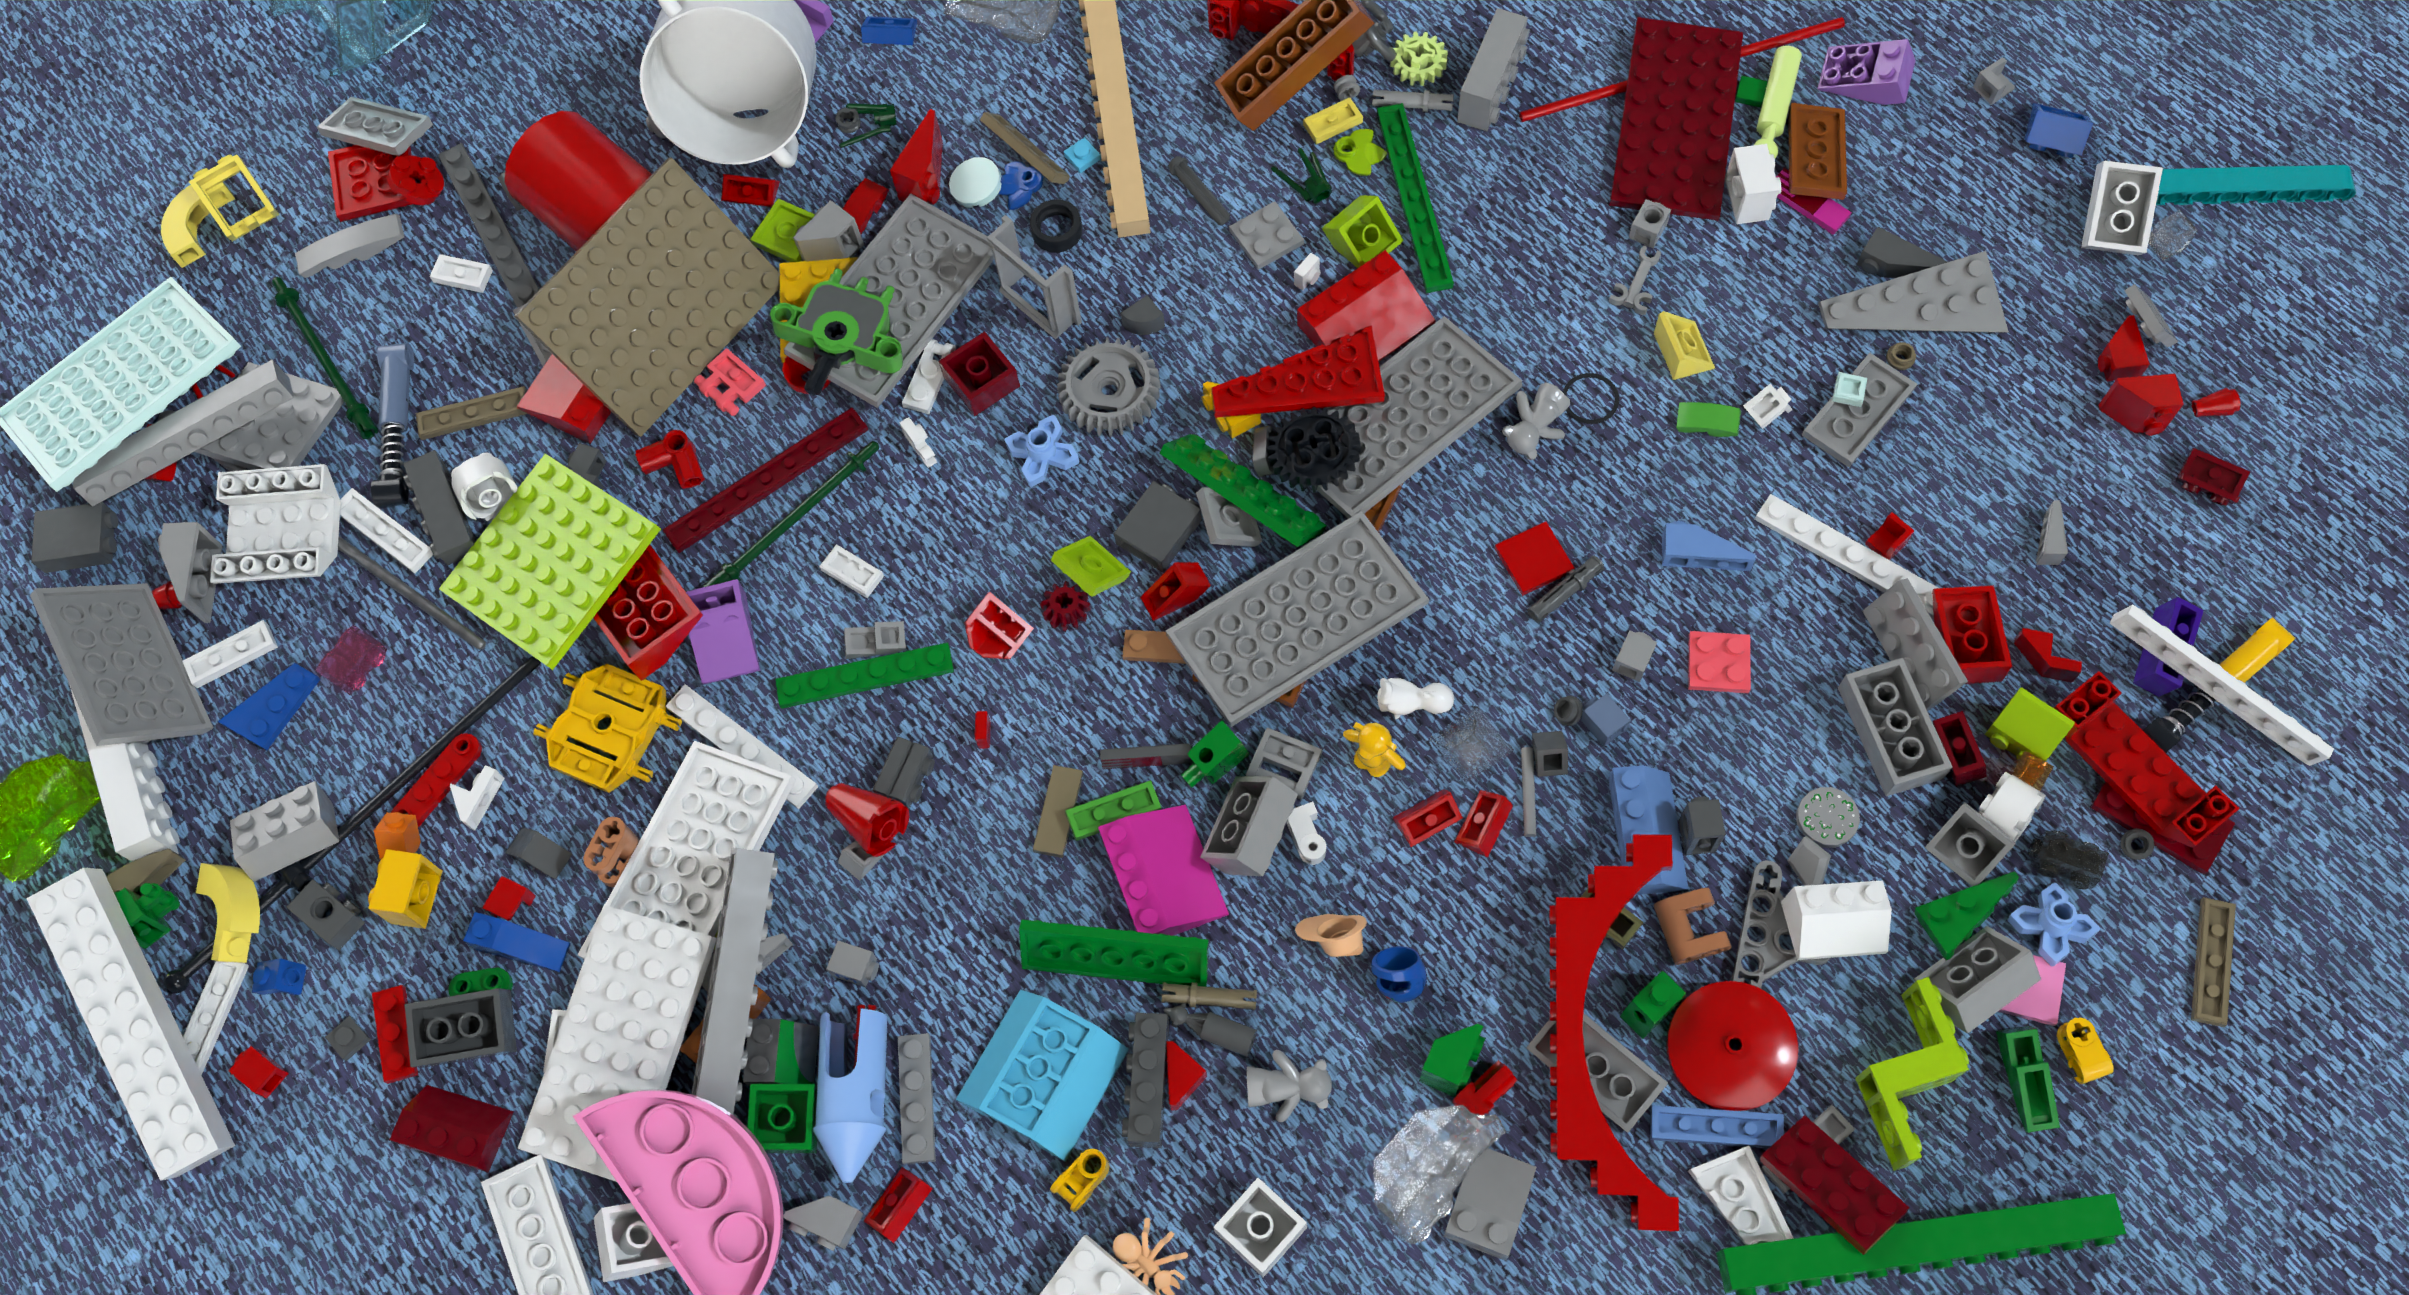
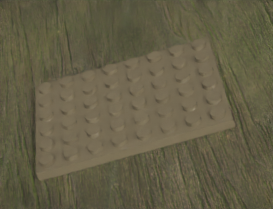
(651, 297)

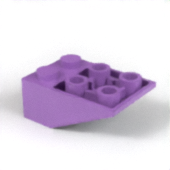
(1869, 71)
(724, 634)

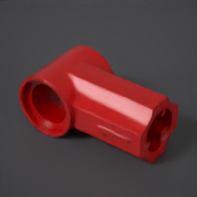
(1482, 1094)

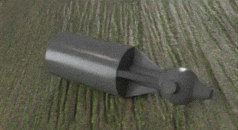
(1215, 1029)

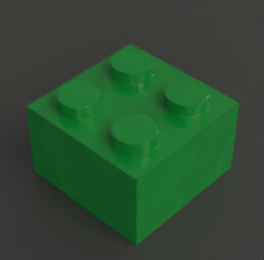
(783, 1117)

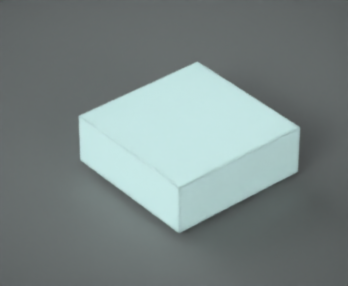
(1849, 389)

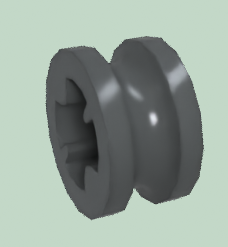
(848, 127)

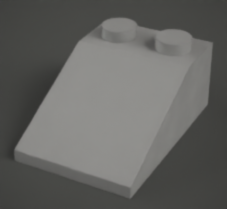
(188, 560)
(1491, 1203)

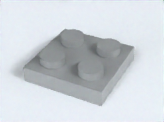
(1266, 235)
(2154, 324)
(1227, 522)

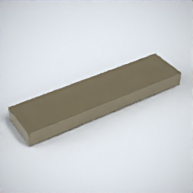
(1025, 148)
(469, 413)
(2213, 962)

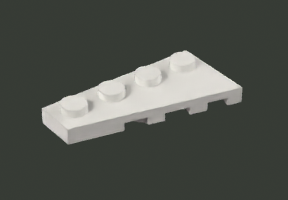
(1742, 1197)

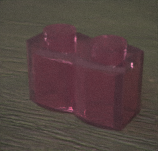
(351, 660)

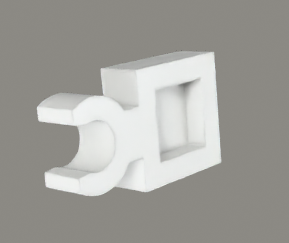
(916, 436)

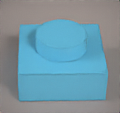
(1082, 155)

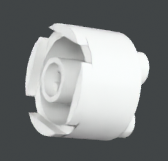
(482, 486)
(2011, 805)

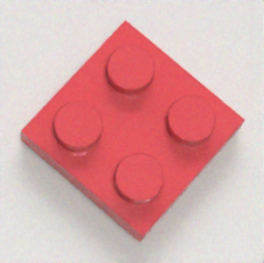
(1719, 662)

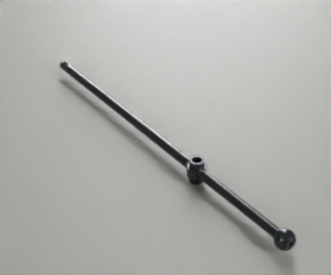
(297, 874)

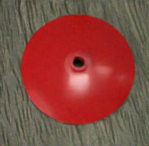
(1701, 1049)

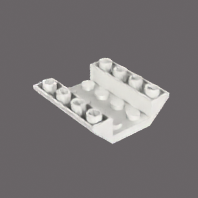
(278, 524)

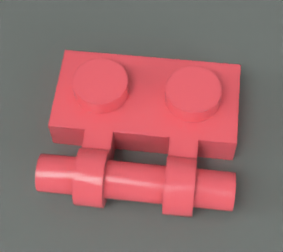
(734, 375)

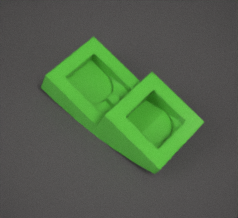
(1708, 417)

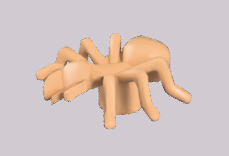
(1143, 1259)

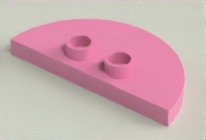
(695, 1184)

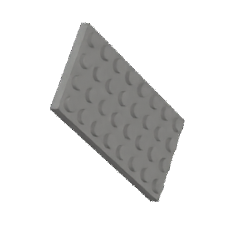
(932, 268)
(1431, 399)
(1296, 618)

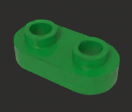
(480, 981)

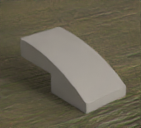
(876, 640)

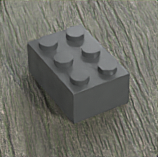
(460, 1028)

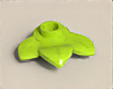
(1362, 152)

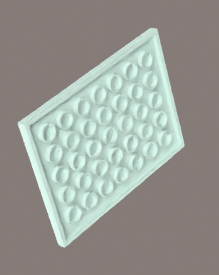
(115, 383)

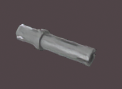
(1413, 99)

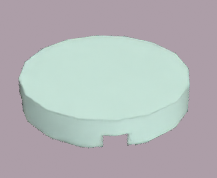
(975, 182)

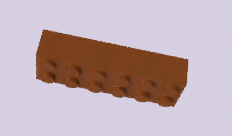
(1291, 57)

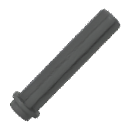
(1180, 168)

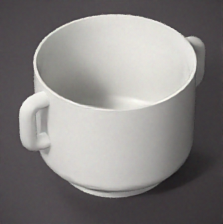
(724, 60)

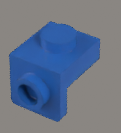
(278, 976)

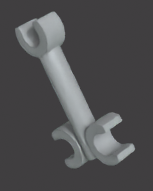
(1632, 297)

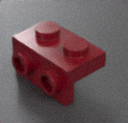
(2213, 477)

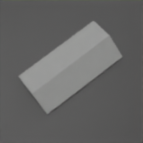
(1619, 1078)

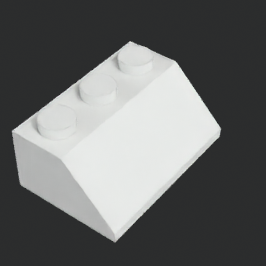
(1838, 919)

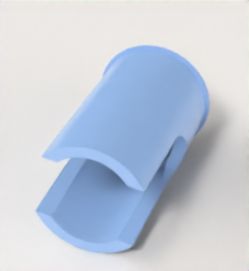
(851, 1104)

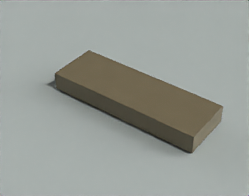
(1053, 824)

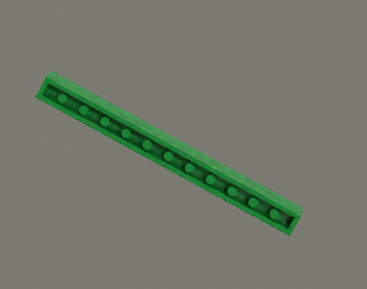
(1923, 1243)

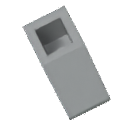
(826, 1218)

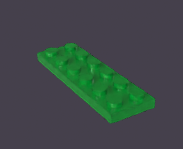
(1244, 489)
(1113, 953)

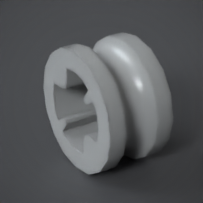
(1346, 87)

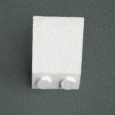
(626, 1244)

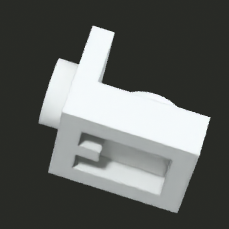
(1768, 405)

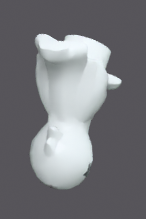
(1404, 697)

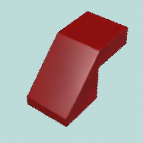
(2038, 648)

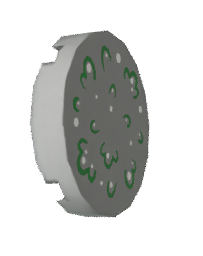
(1828, 817)

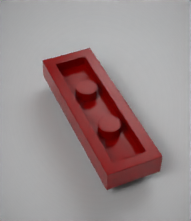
(392, 1033)

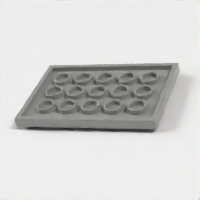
(121, 663)

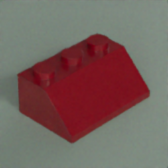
(452, 1127)

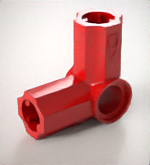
(664, 454)

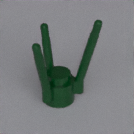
(883, 115)
(1316, 185)

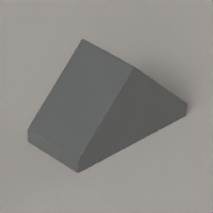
(539, 852)

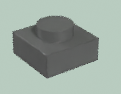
(348, 1038)

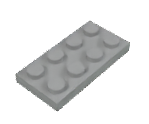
(375, 126)
(1849, 429)
(1911, 634)

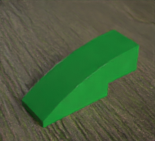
(2029, 1078)

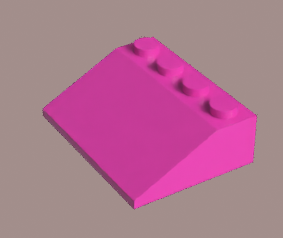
(1162, 871)

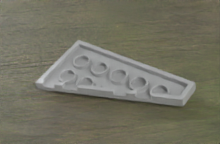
(1940, 298)

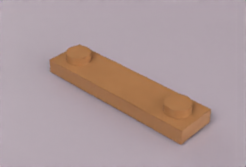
(1149, 647)

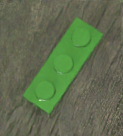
(1089, 816)

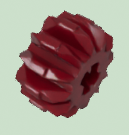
(1076, 608)

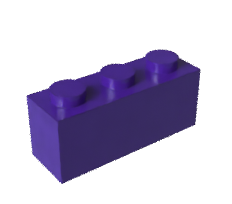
(2184, 622)

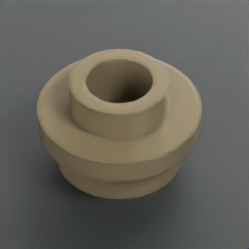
(1903, 349)

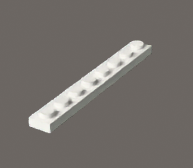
(1840, 549)
(2221, 685)

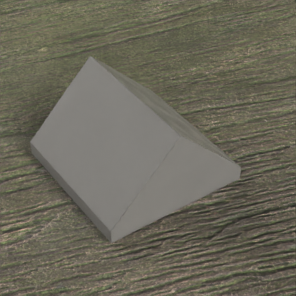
(1970, 845)

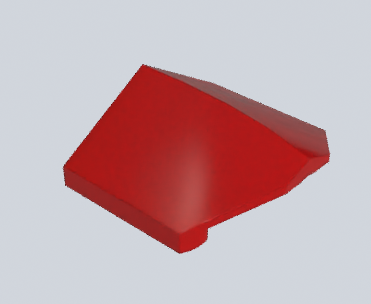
(995, 629)

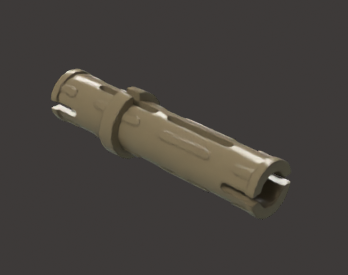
(1208, 996)

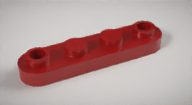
(436, 780)

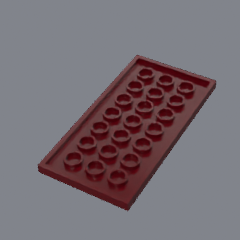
(1677, 118)

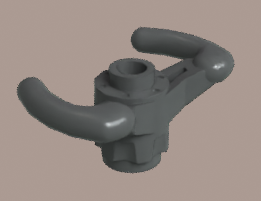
(1375, 36)

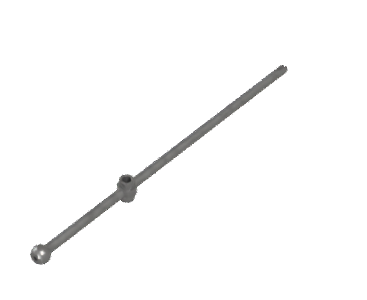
(388, 578)

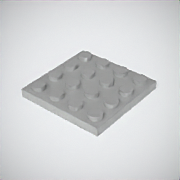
(282, 434)

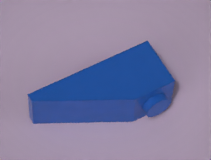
(515, 942)

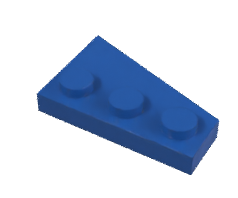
(271, 707)

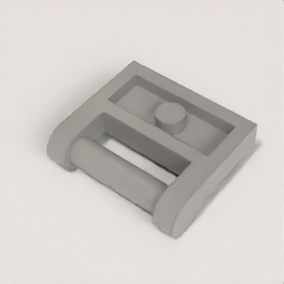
(1287, 754)

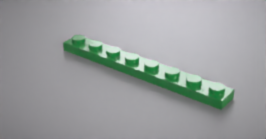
(1414, 198)

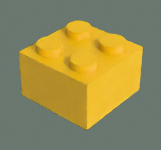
(405, 889)

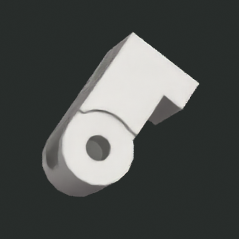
(1307, 841)

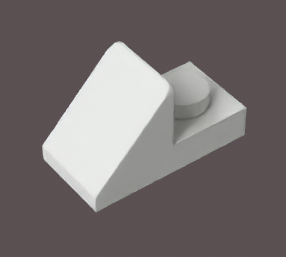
(474, 803)

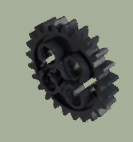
(1314, 449)

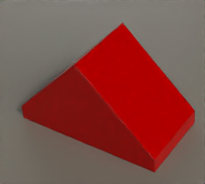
(1183, 1075)

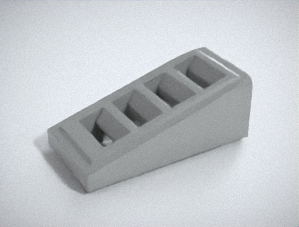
(2052, 542)

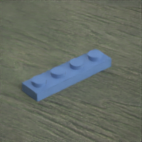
(1715, 1126)

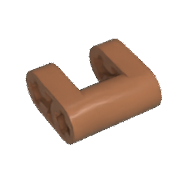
(620, 843)
(1678, 931)

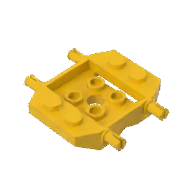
(624, 738)

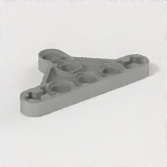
(1768, 953)

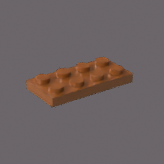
(1817, 151)

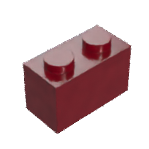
(1960, 748)

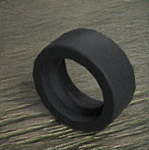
(1056, 243)

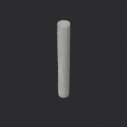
(1528, 788)

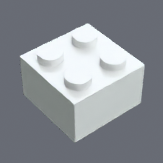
(1752, 183)
(1260, 1227)

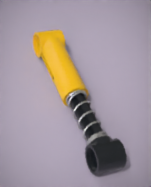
(2241, 664)

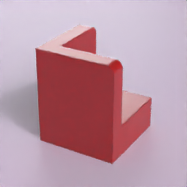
(1890, 537)
(507, 898)

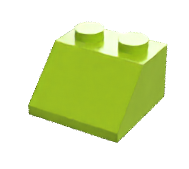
(1362, 230)
(2029, 726)

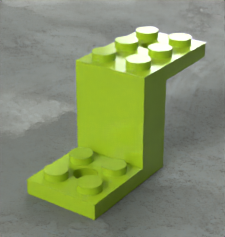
(1911, 1073)

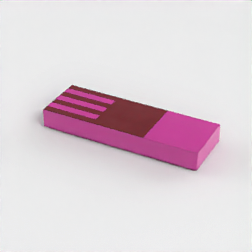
(1818, 209)

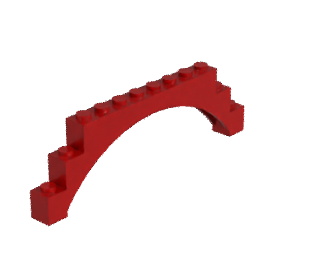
(1580, 1122)

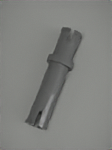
(1575, 581)

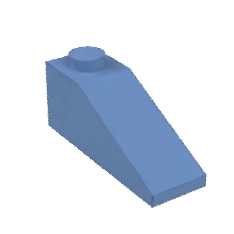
(1698, 548)

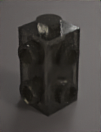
(2072, 860)

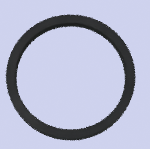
(1592, 375)

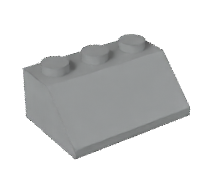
(1982, 977)

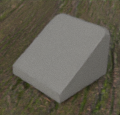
(857, 861)

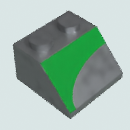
(781, 1052)

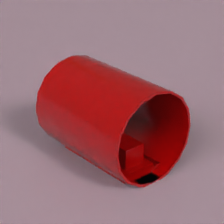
(571, 175)

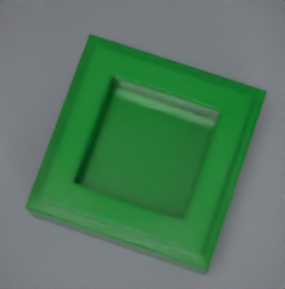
(1751, 91)

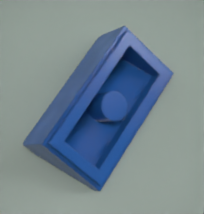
(888, 30)

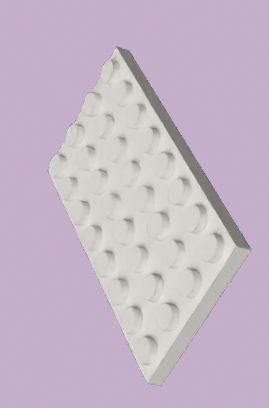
(687, 846)
(617, 1028)

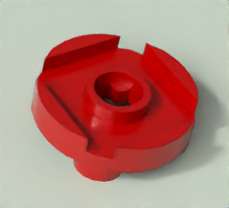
(422, 168)

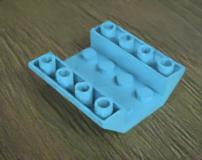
(1043, 1073)

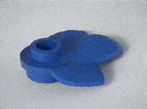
(1016, 184)

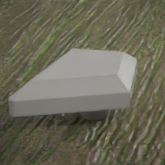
(1809, 862)

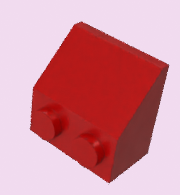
(2143, 402)

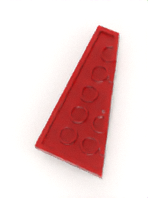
(1317, 378)

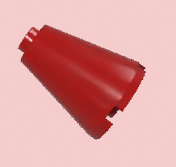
(868, 817)

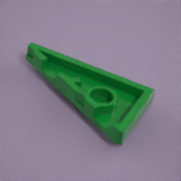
(1957, 915)

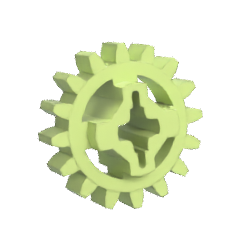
(1419, 58)

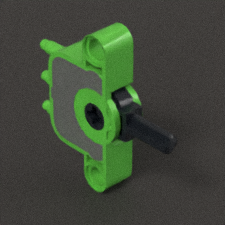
(843, 328)

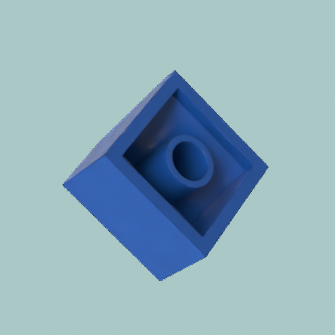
(2057, 130)

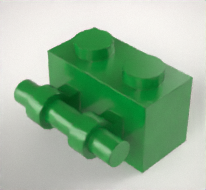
(147, 911)

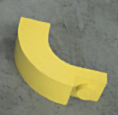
(182, 221)
(236, 909)

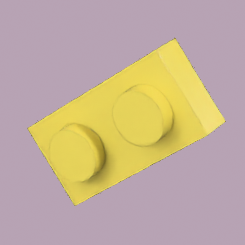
(1333, 120)

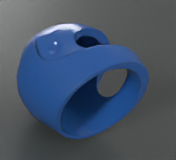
(1399, 968)

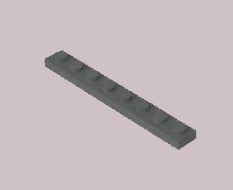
(489, 224)

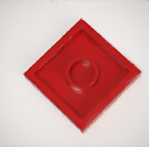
(1534, 558)

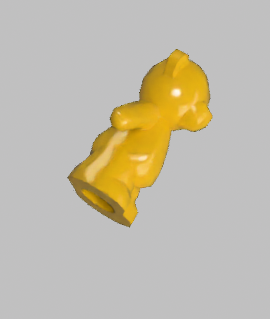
(1375, 748)

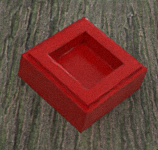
(982, 729)

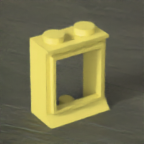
(226, 168)

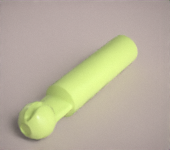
(1778, 96)

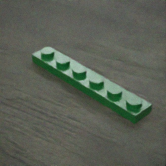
(864, 675)

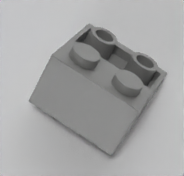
(829, 235)

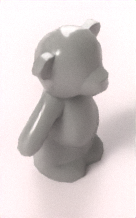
(1547, 406)
(1288, 1085)

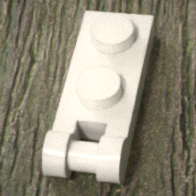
(927, 378)

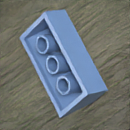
(1646, 805)

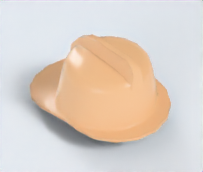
(1335, 933)

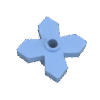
(1041, 450)
(2055, 923)

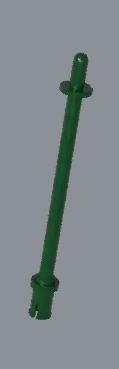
(357, 412)
(732, 570)

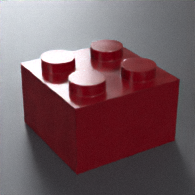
(979, 373)

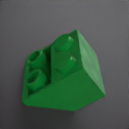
(1449, 1060)

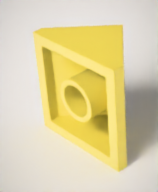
(1681, 346)

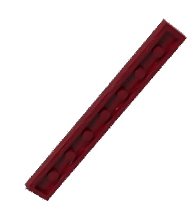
(765, 480)

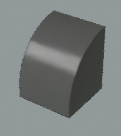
(1143, 317)
(1550, 753)

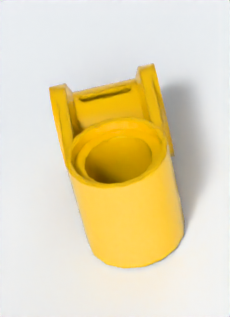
(2084, 1052)
(1079, 1180)

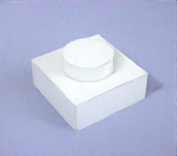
(1307, 272)

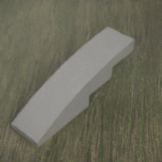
(357, 241)

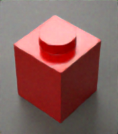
(258, 1071)

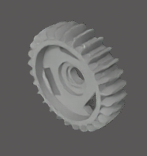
(1112, 369)

